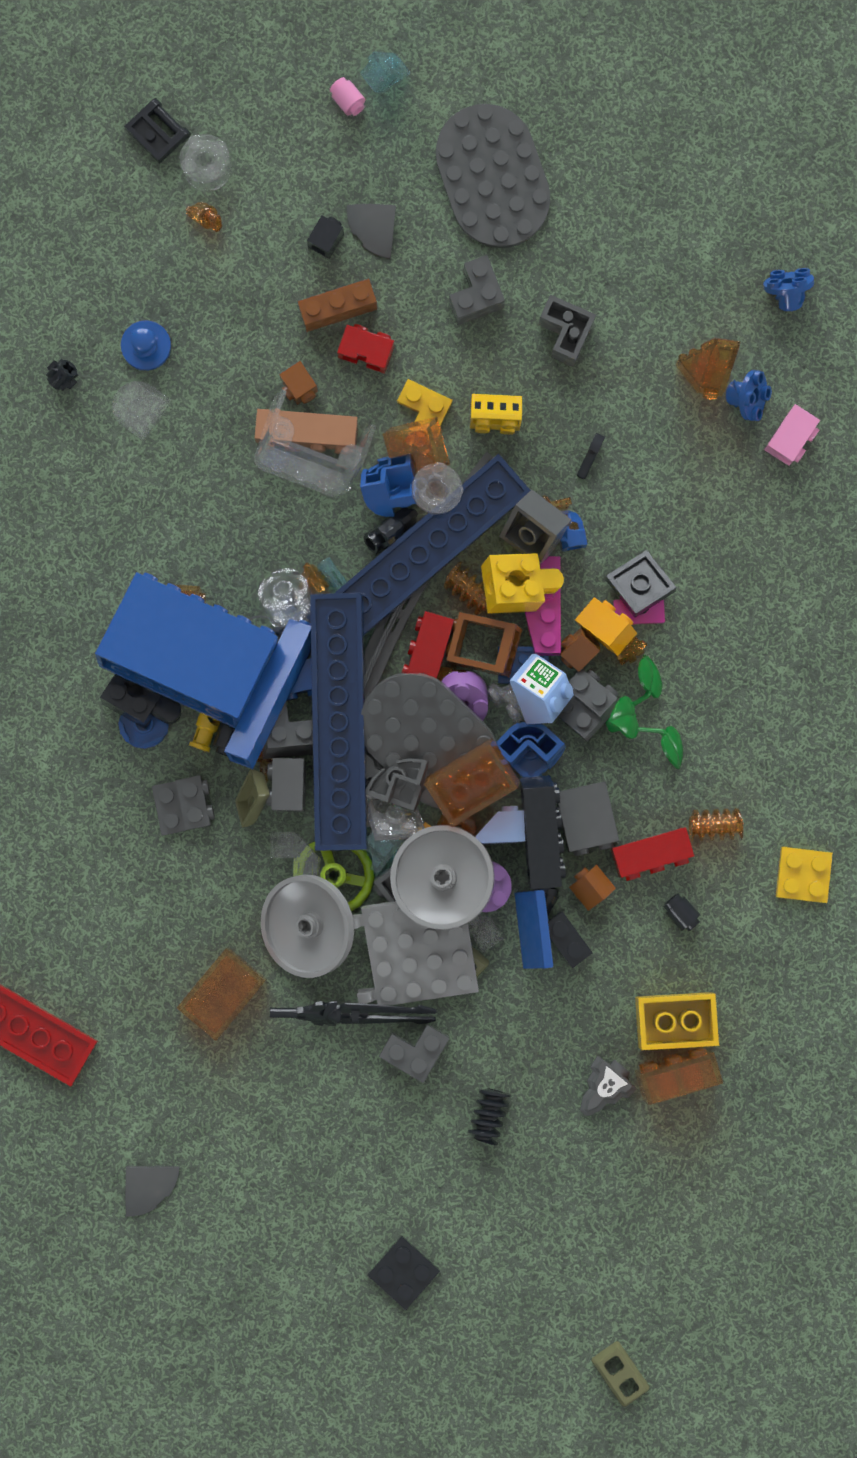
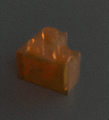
(420, 438)

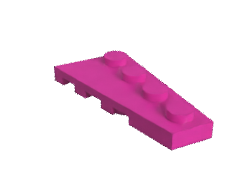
(545, 623)

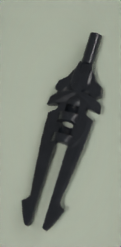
(330, 1013)

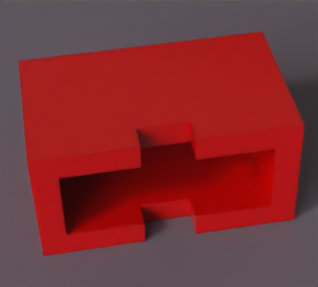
(366, 347)

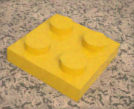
(804, 874)

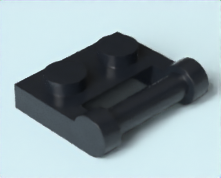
(151, 136)

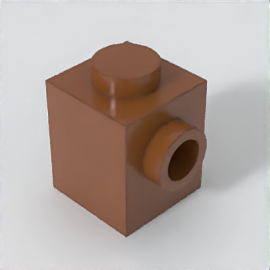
(298, 384)
(579, 649)
(591, 886)

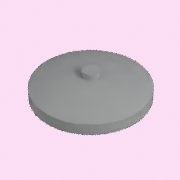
(442, 877)
(307, 926)

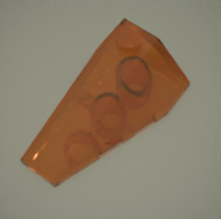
(709, 367)

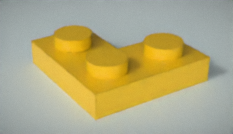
(424, 401)

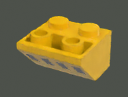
(496, 413)

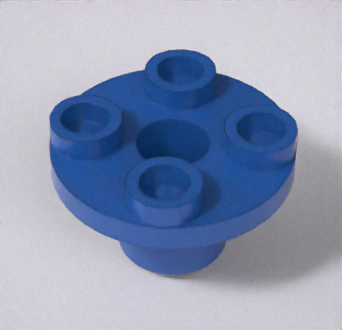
(789, 287)
(145, 345)
(749, 395)

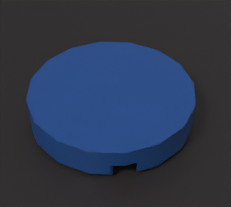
(146, 737)

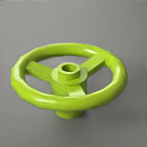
(365, 882)

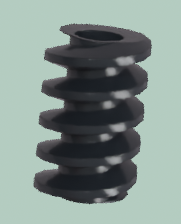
(489, 1115)

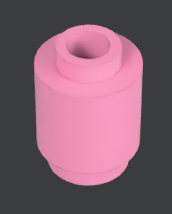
(347, 97)

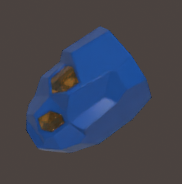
(575, 534)

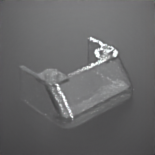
(303, 465)

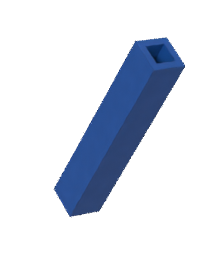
(270, 694)

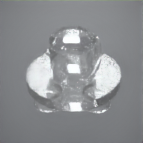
(437, 488)
(506, 697)

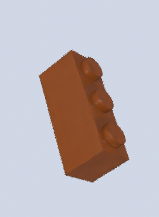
(337, 305)

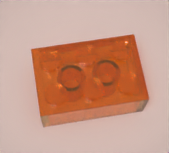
(471, 782)
(221, 993)
(678, 1075)

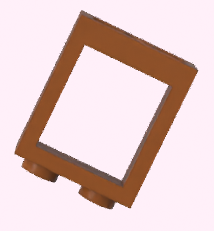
(506, 652)

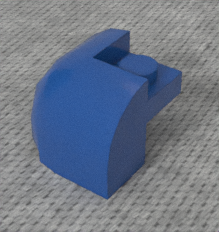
(388, 484)
(530, 749)

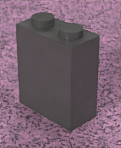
(587, 818)

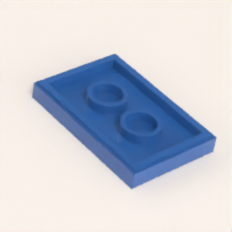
(533, 929)

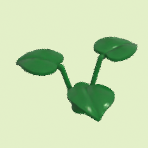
(624, 717)

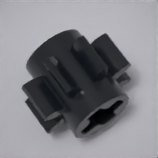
(62, 374)

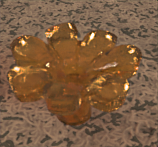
(314, 578)
(629, 653)

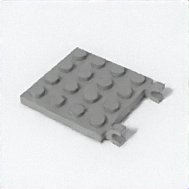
(414, 960)

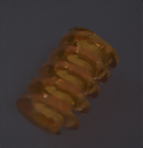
(467, 587)
(715, 824)

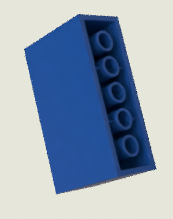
(186, 649)

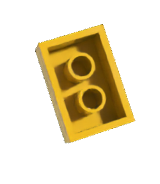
(677, 1021)

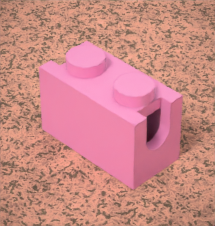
(792, 435)

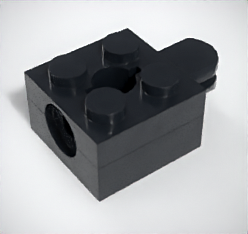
(139, 703)

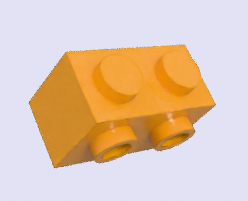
(606, 625)

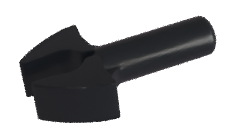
(590, 456)

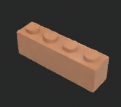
(315, 430)

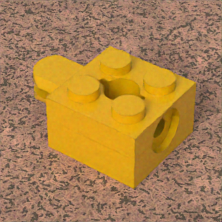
(517, 583)

